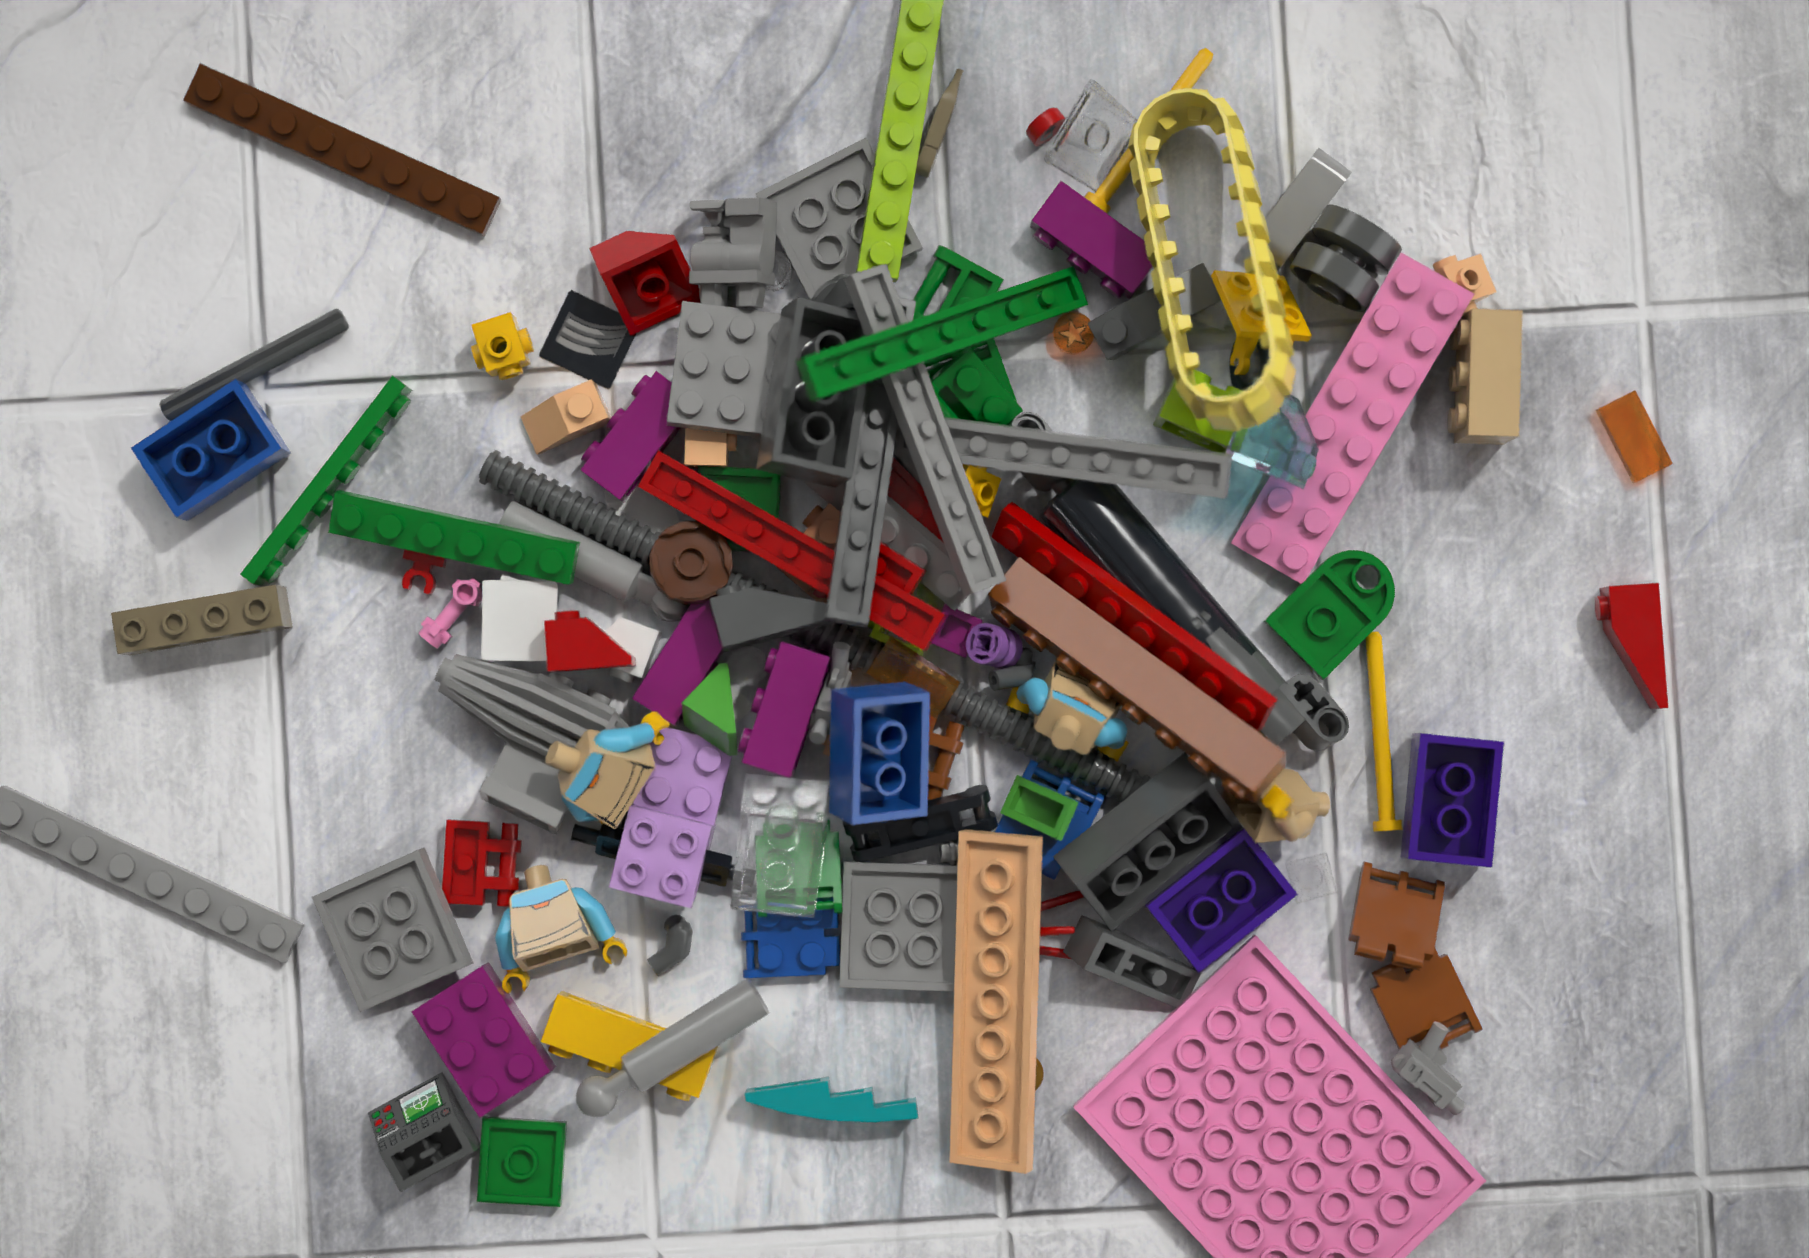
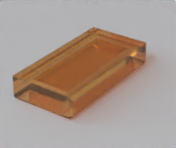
(1634, 436)
(901, 664)

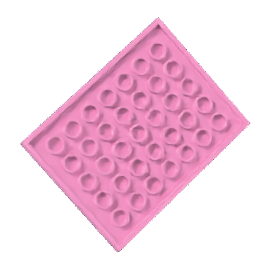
(1275, 1126)

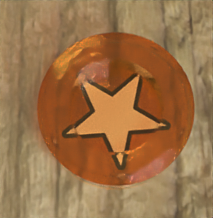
(1073, 333)

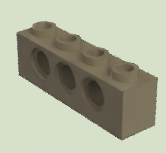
(201, 620)

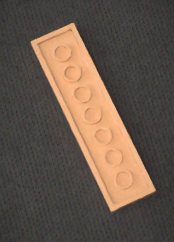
(995, 1000)

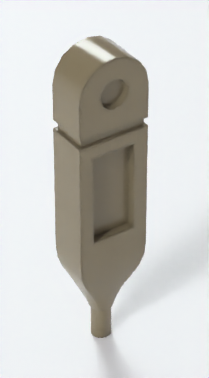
(938, 127)

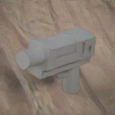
(837, 677)
(1424, 1070)

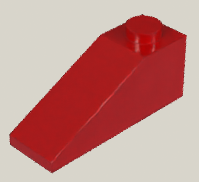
(1634, 628)

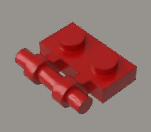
(467, 862)

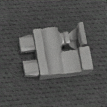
(743, 260)

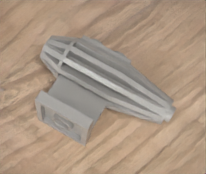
(528, 715)

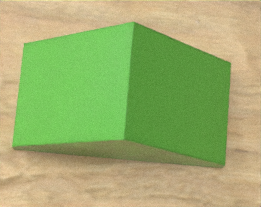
(711, 712)
(1039, 807)

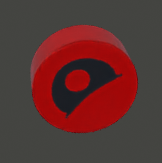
(1045, 126)

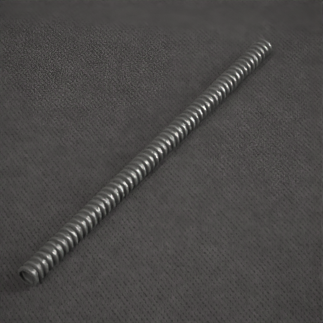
(963, 704)

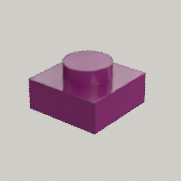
(955, 630)

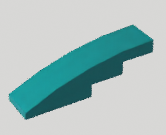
(814, 1100)

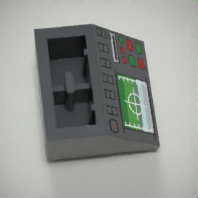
(422, 1132)

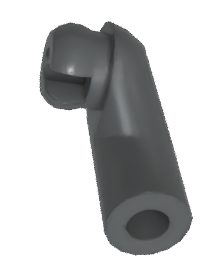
(676, 946)

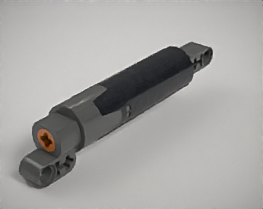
(1120, 540)

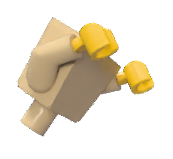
(1283, 810)

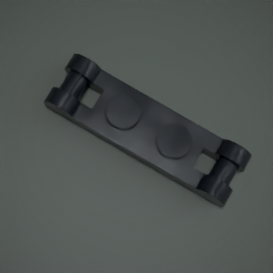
(938, 827)

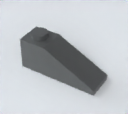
(1138, 318)
(761, 616)
(1130, 962)

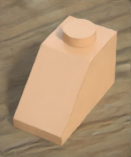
(566, 416)

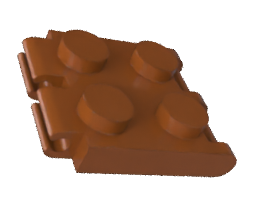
(1395, 917)
(1419, 998)

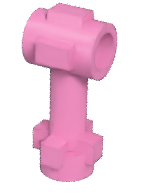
(464, 594)

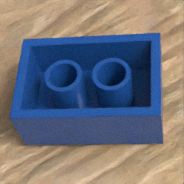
(211, 450)
(879, 752)

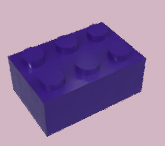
(1452, 799)
(1221, 900)

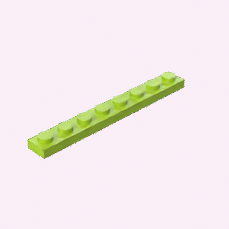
(900, 135)

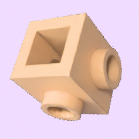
(1469, 274)

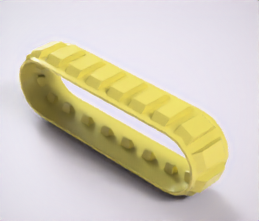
(1154, 127)

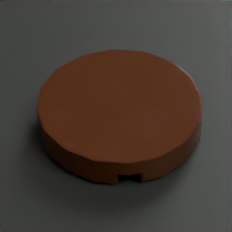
(690, 562)

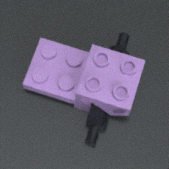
(670, 824)

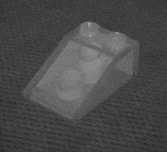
(780, 845)

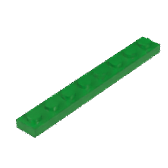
(940, 333)

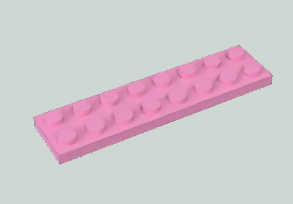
(1356, 415)

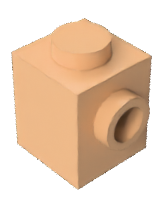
(708, 448)

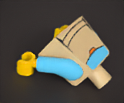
(1071, 713)
(606, 769)
(550, 925)

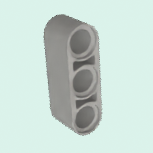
(1303, 203)

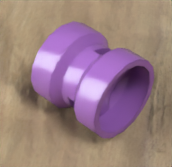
(994, 645)

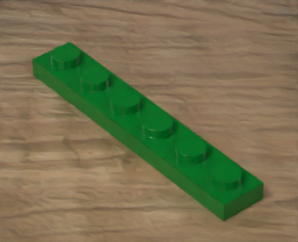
(317, 496)
(454, 537)

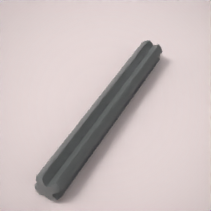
(257, 362)

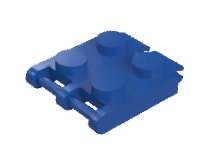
(1080, 822)
(791, 944)

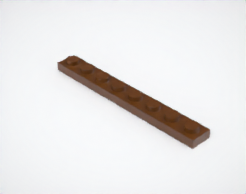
(342, 150)

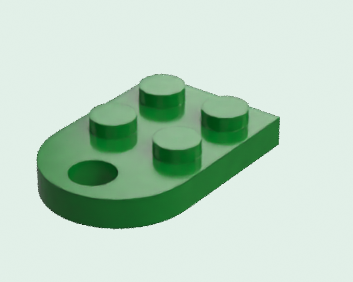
(1331, 612)

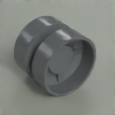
(1350, 249)

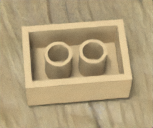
(1486, 377)

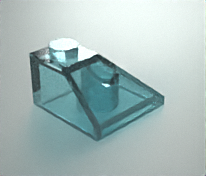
(1278, 447)

